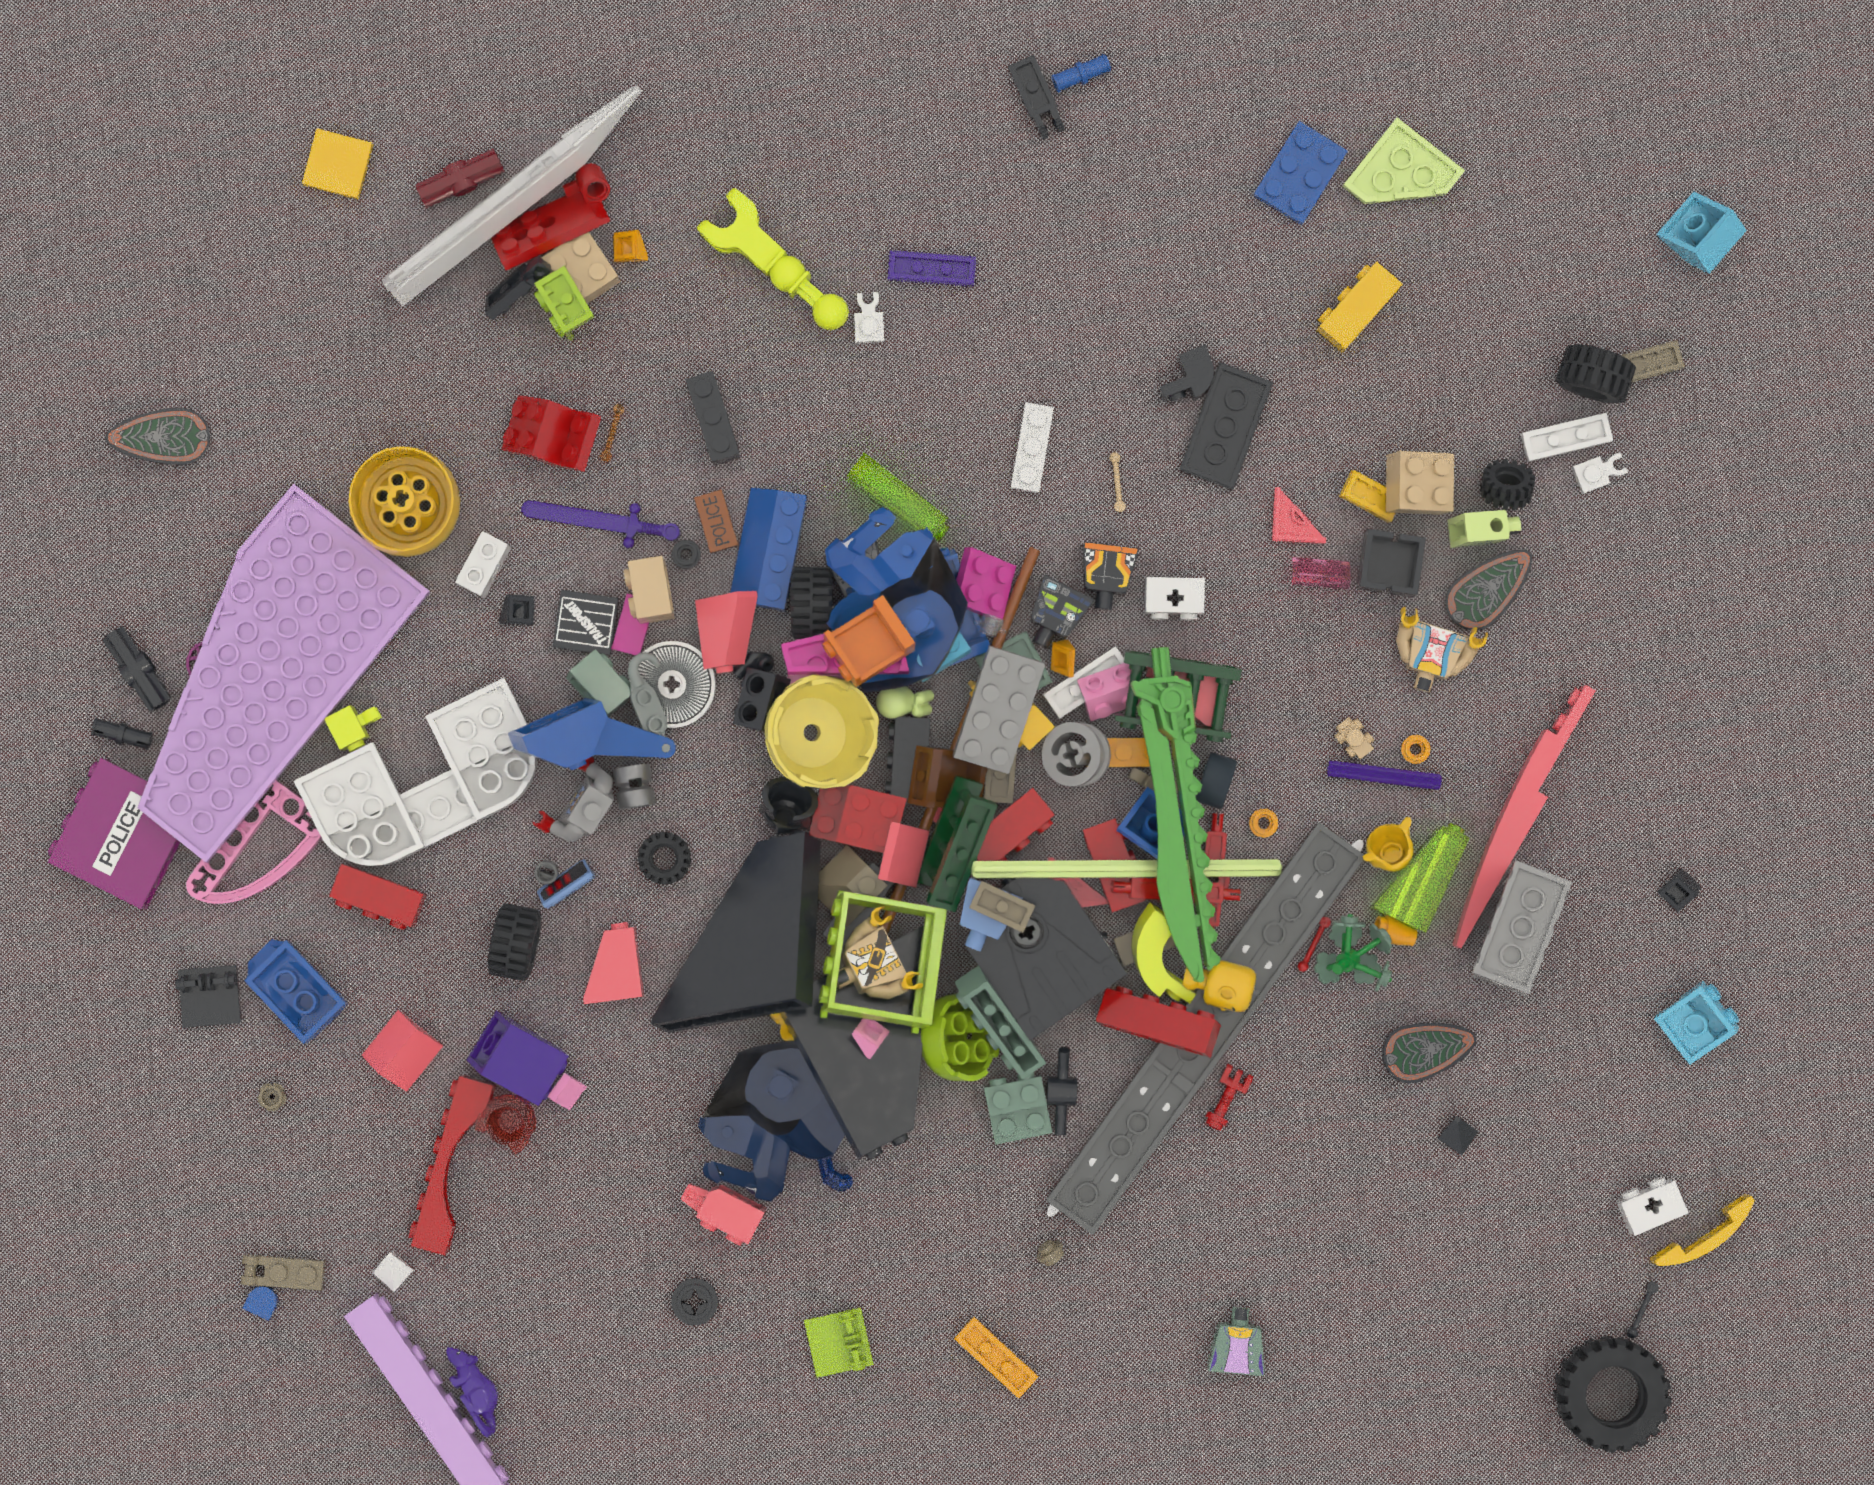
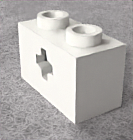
(483, 564)
(1189, 589)
(1668, 1205)

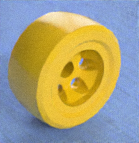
(377, 476)

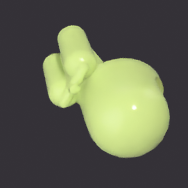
(902, 701)

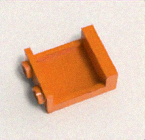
(869, 643)

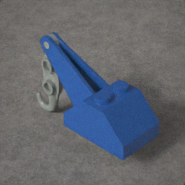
(585, 729)

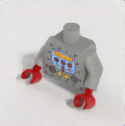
(585, 808)

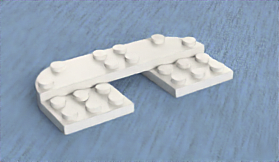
(375, 826)

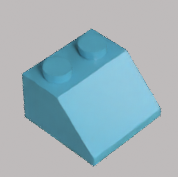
(1702, 231)

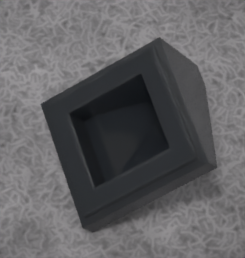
(517, 610)
(1457, 1134)

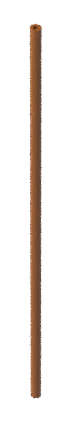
(998, 641)

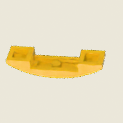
(1735, 1213)

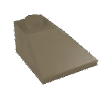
(848, 874)

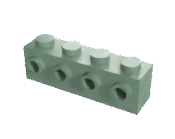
(995, 1017)

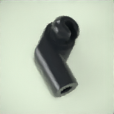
(754, 660)

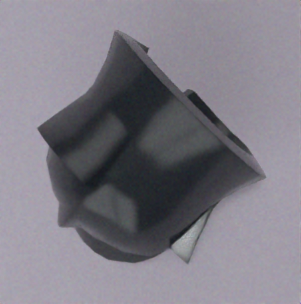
(787, 805)

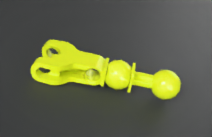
(785, 271)

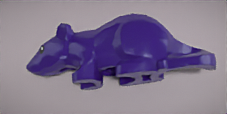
(479, 1391)

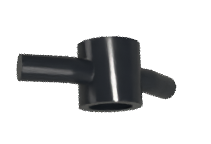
(1062, 1091)

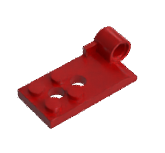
(567, 217)

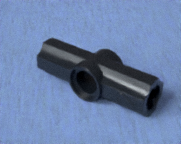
(137, 669)

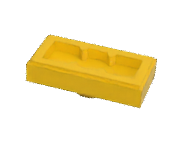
(1366, 495)

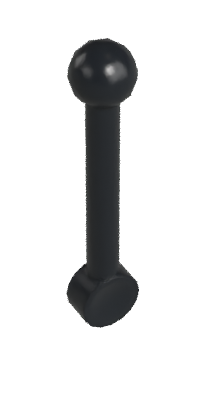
(1651, 1288)

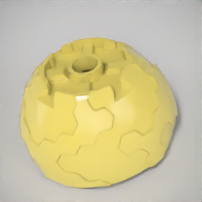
(844, 726)

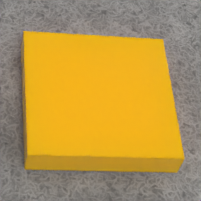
(337, 164)

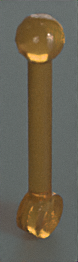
(606, 456)

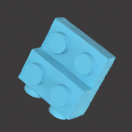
(1698, 1022)

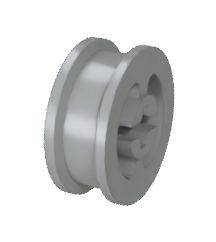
(1092, 753)

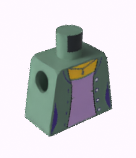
(1237, 1346)

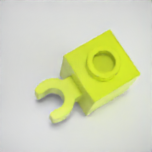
(349, 727)

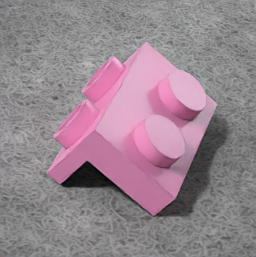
(1105, 691)

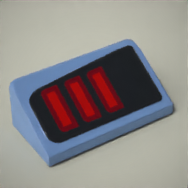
(566, 884)

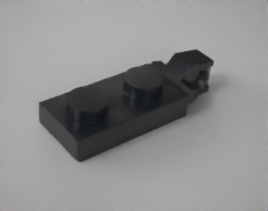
(515, 286)

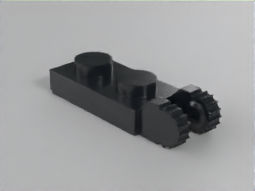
(1035, 93)

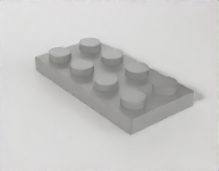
(998, 709)

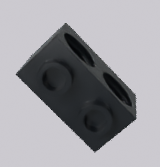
(755, 699)

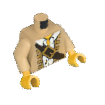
(873, 961)

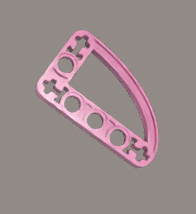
(247, 831)

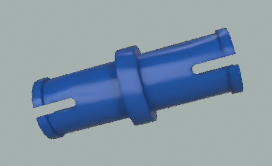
(1081, 73)

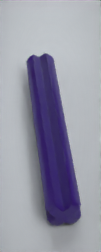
(1384, 775)

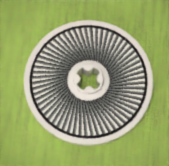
(696, 684)

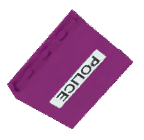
(113, 840)

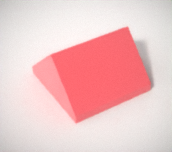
(402, 1051)

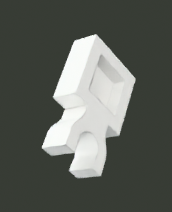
(869, 324)
(1595, 473)

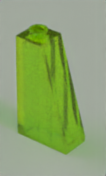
(897, 497)
(1421, 885)

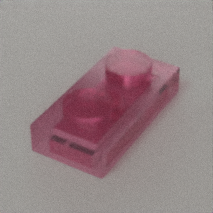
(1320, 573)

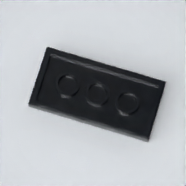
(1226, 426)

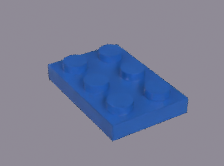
(1300, 173)

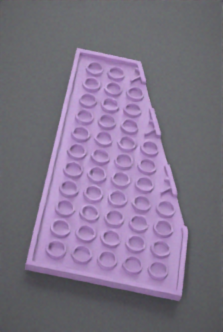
(280, 653)

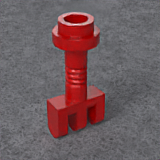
(1216, 1119)

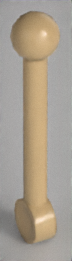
(1119, 506)

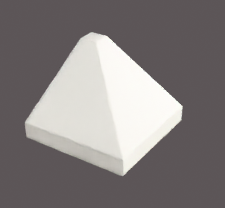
(393, 1271)

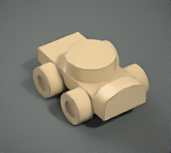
(1358, 743)

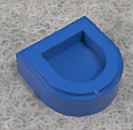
(262, 1302)

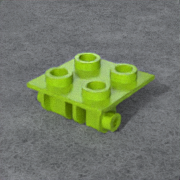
(838, 1342)

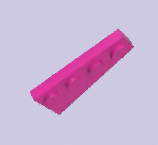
(809, 658)

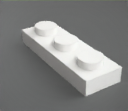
(1566, 437)
(1032, 447)
(1067, 694)

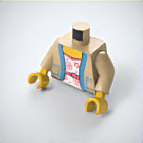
(1434, 650)

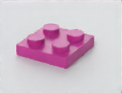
(985, 582)

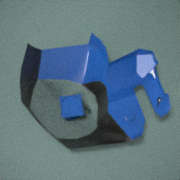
(921, 596)

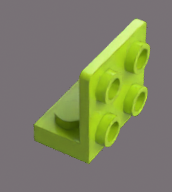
(562, 297)

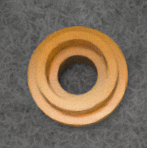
(1424, 749)
(1270, 816)

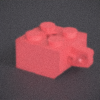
(725, 1210)

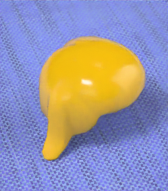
(1390, 846)

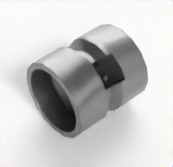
(636, 796)

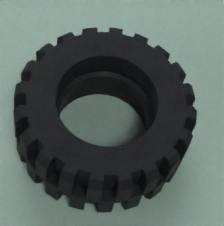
(1640, 1421)

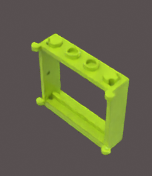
(928, 961)

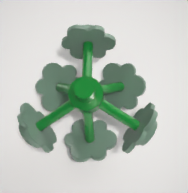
(1346, 934)

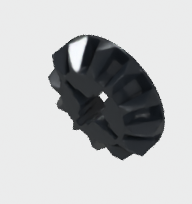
(684, 1311)

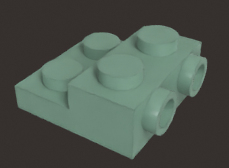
(1017, 1108)

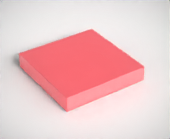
(903, 854)

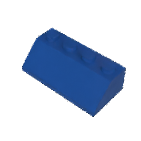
(769, 546)

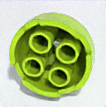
(947, 1046)

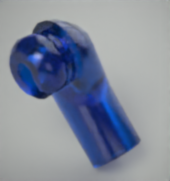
(832, 1178)

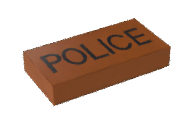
(716, 521)

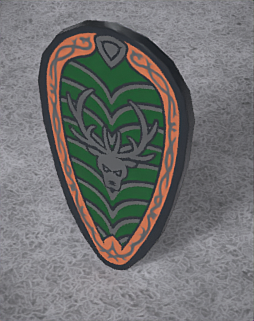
(162, 436)
(1488, 589)
(1425, 1050)

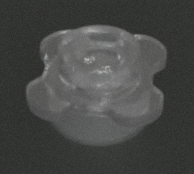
(990, 625)

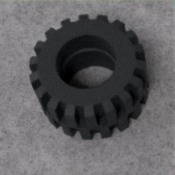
(1595, 373)
(810, 601)
(514, 942)

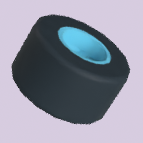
(1216, 780)

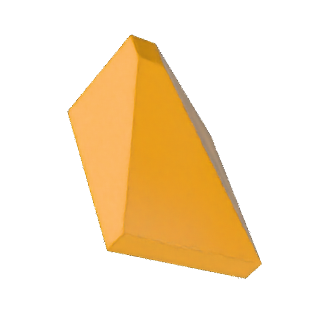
(629, 247)
(1063, 658)

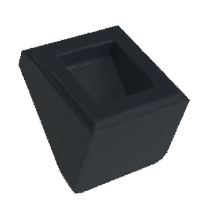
(1679, 889)

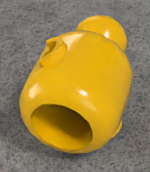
(1225, 986)

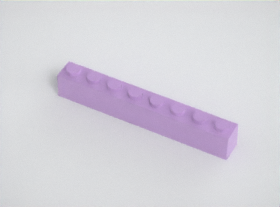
(423, 1394)

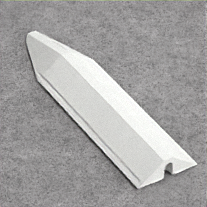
(507, 201)

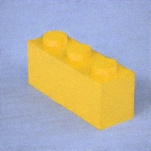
(1358, 306)

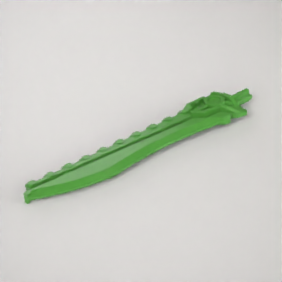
(1175, 718)

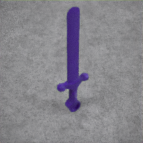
(600, 520)

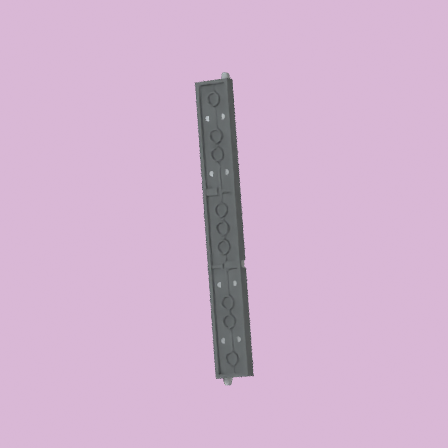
(1174, 1075)

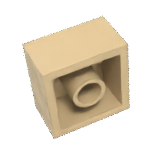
(585, 265)
(1420, 482)
(650, 590)

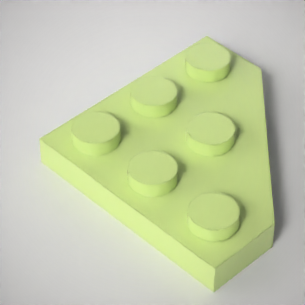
(1402, 169)

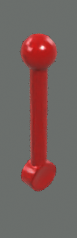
(1324, 923)

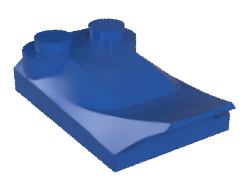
(293, 989)

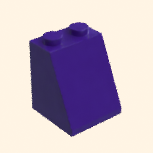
(517, 1058)

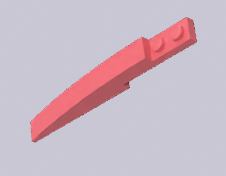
(1519, 812)

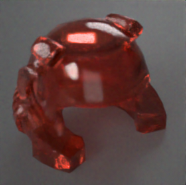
(508, 1121)

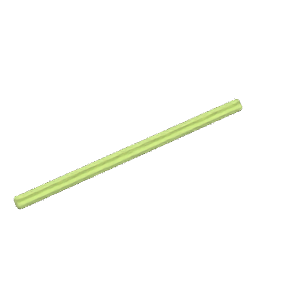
(1117, 868)

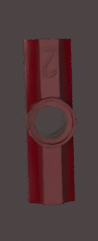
(459, 178)

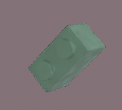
(598, 681)

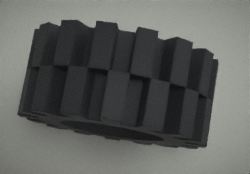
(1520, 486)
(647, 852)

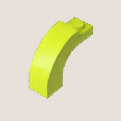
(1147, 948)

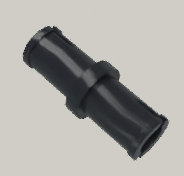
(122, 733)

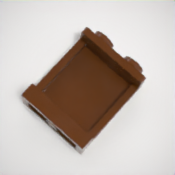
(934, 774)

